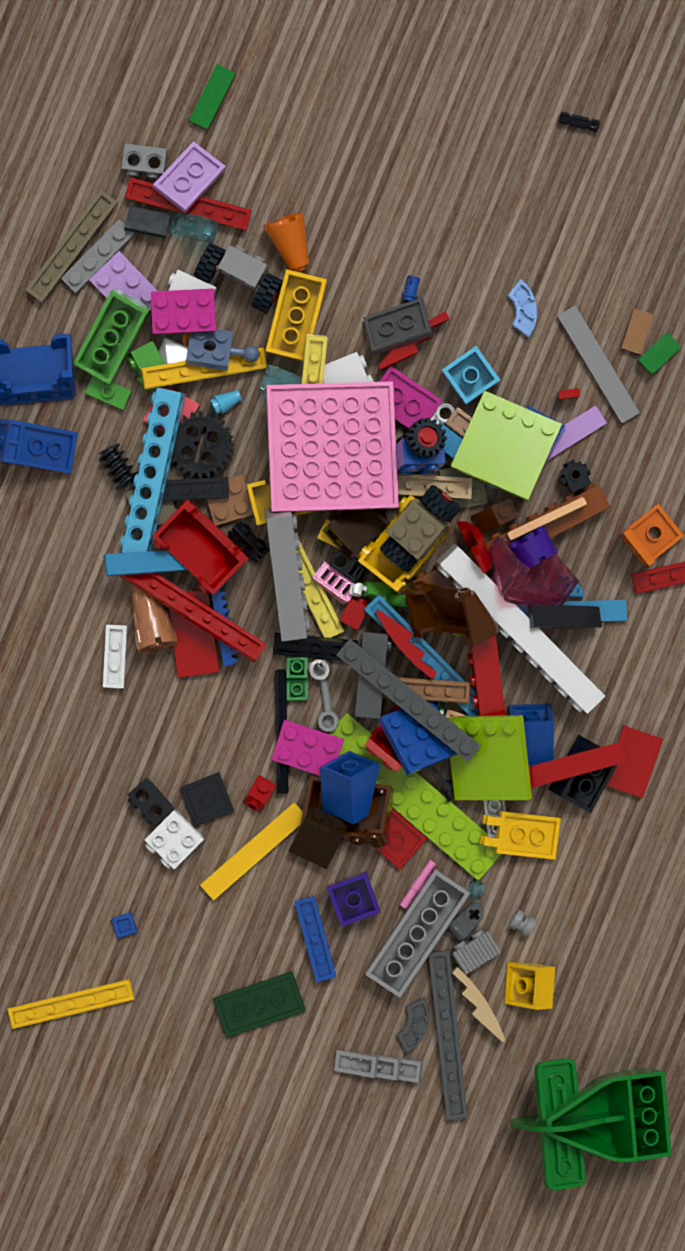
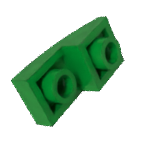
(297, 679)

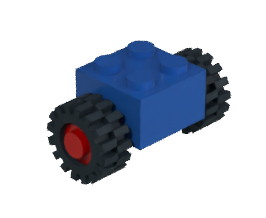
(421, 448)

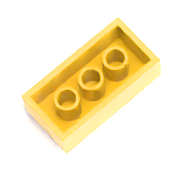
(295, 314)

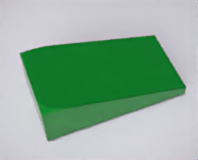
(659, 353)

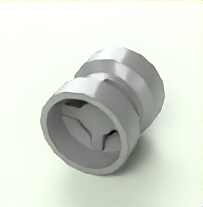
(522, 923)

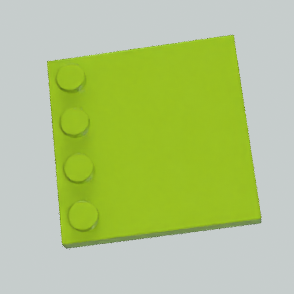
(506, 445)
(499, 766)

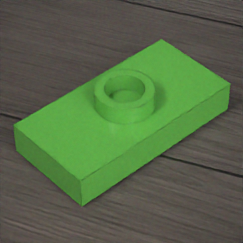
(108, 393)

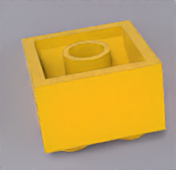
(529, 985)

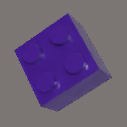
(353, 898)

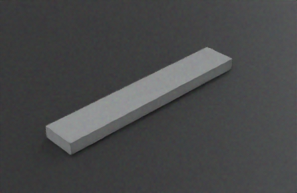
(598, 364)

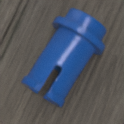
(411, 289)

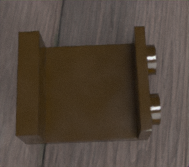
(355, 529)
(318, 837)

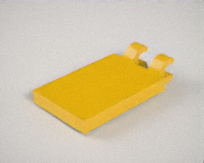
(523, 834)

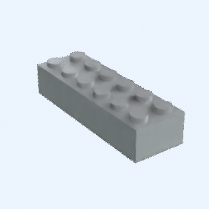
(286, 575)
(417, 932)

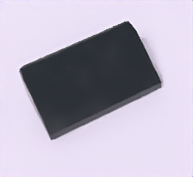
(147, 222)

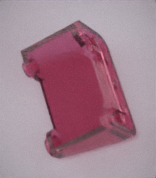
(540, 585)

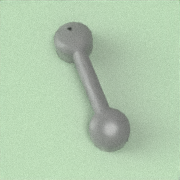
(329, 719)

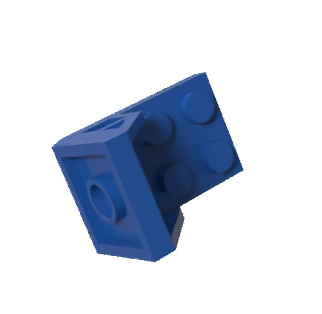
(37, 446)

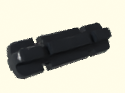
(579, 121)

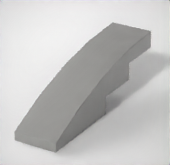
(378, 1066)

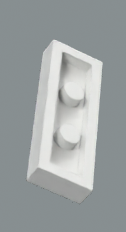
(115, 656)

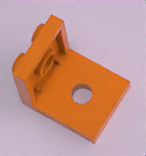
(640, 542)

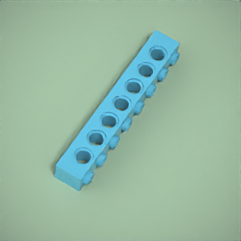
(162, 463)

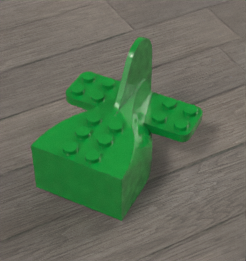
(612, 1118)

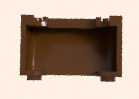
(449, 610)

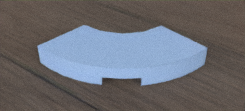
(525, 308)

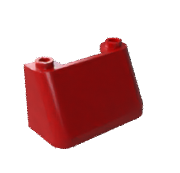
(200, 546)

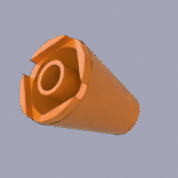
(290, 240)

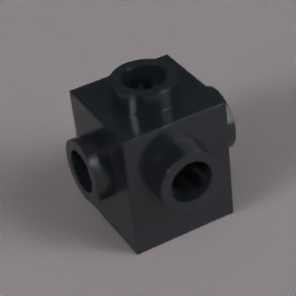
(582, 472)

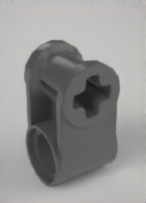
(463, 924)

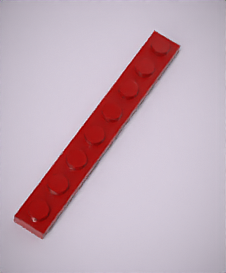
(198, 614)

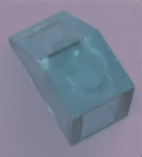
(193, 227)

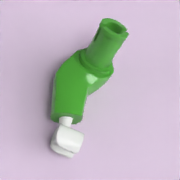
(372, 589)

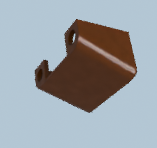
(371, 829)

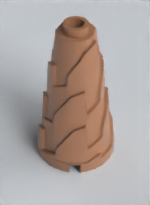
(151, 623)

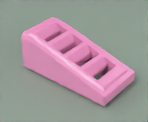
(330, 588)

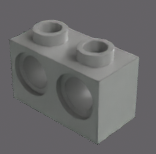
(145, 154)

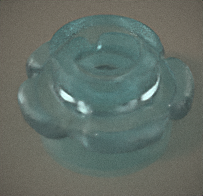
(476, 889)

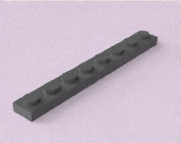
(408, 700)
(448, 1035)

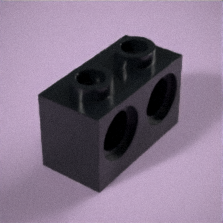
(155, 797)

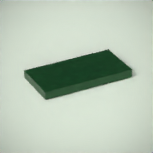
(259, 1004)

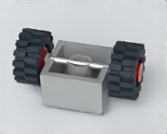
(242, 269)

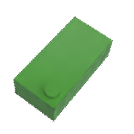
(112, 336)

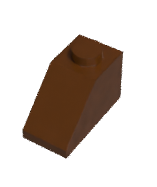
(495, 516)

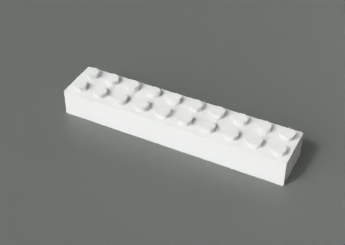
(516, 624)

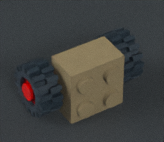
(419, 528)

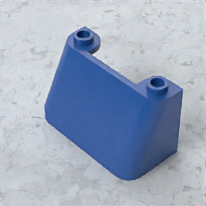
(37, 372)

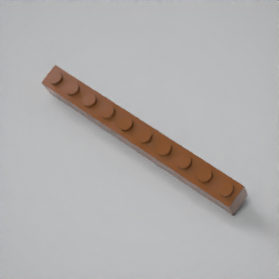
(595, 502)

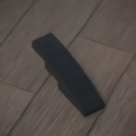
(564, 617)

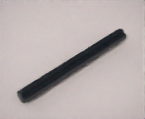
(281, 715)

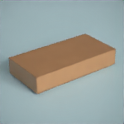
(637, 331)

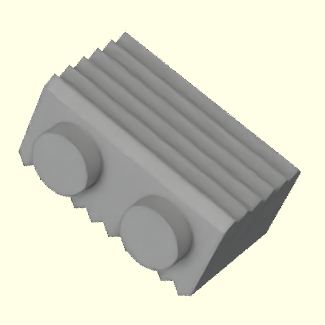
(475, 951)

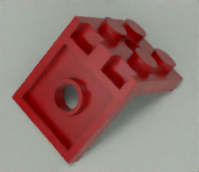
(379, 746)

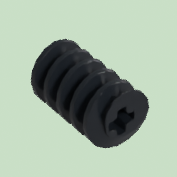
(117, 466)

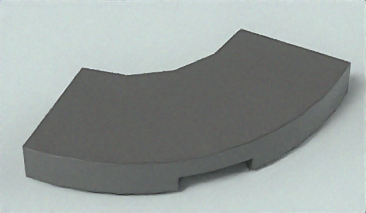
(416, 1024)

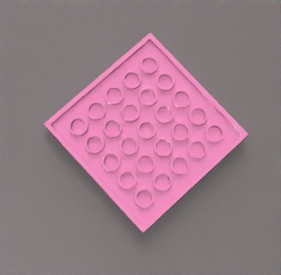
(332, 446)

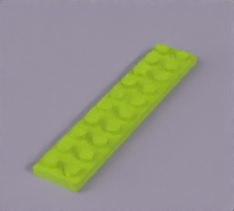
(425, 806)

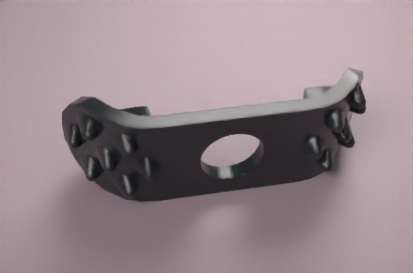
(447, 786)

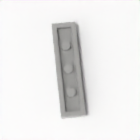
(97, 256)

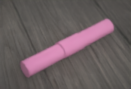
(418, 883)

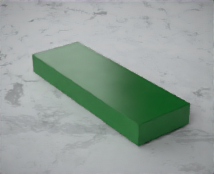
(212, 97)

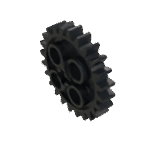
(219, 449)

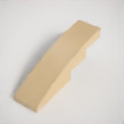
(482, 1009)

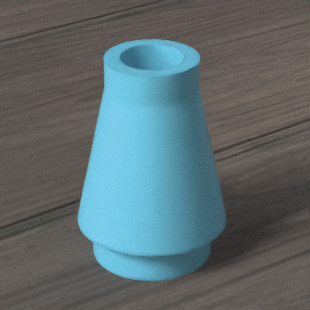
(223, 402)

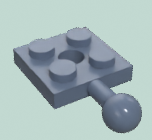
(219, 357)

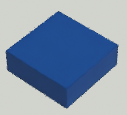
(124, 925)

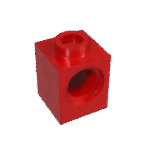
(354, 613)

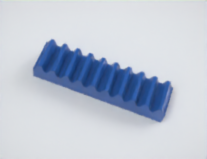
(218, 604)
(315, 938)

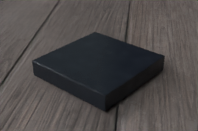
(207, 799)

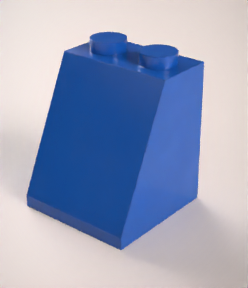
(538, 731)
(348, 786)

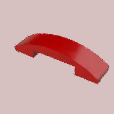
(472, 537)

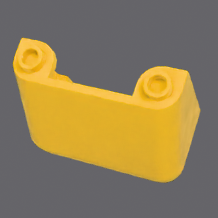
(383, 568)

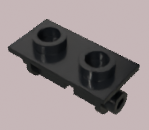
(241, 534)

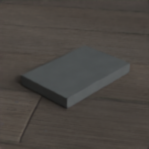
(398, 326)

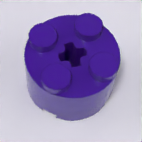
(533, 547)

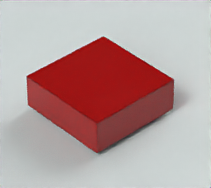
(568, 394)

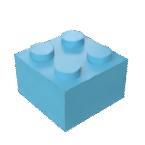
(470, 375)

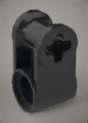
(350, 568)

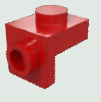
(259, 793)

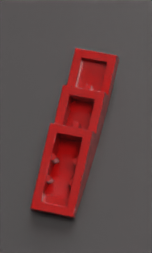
(403, 352)
(401, 637)

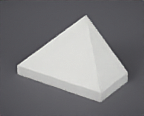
(172, 351)

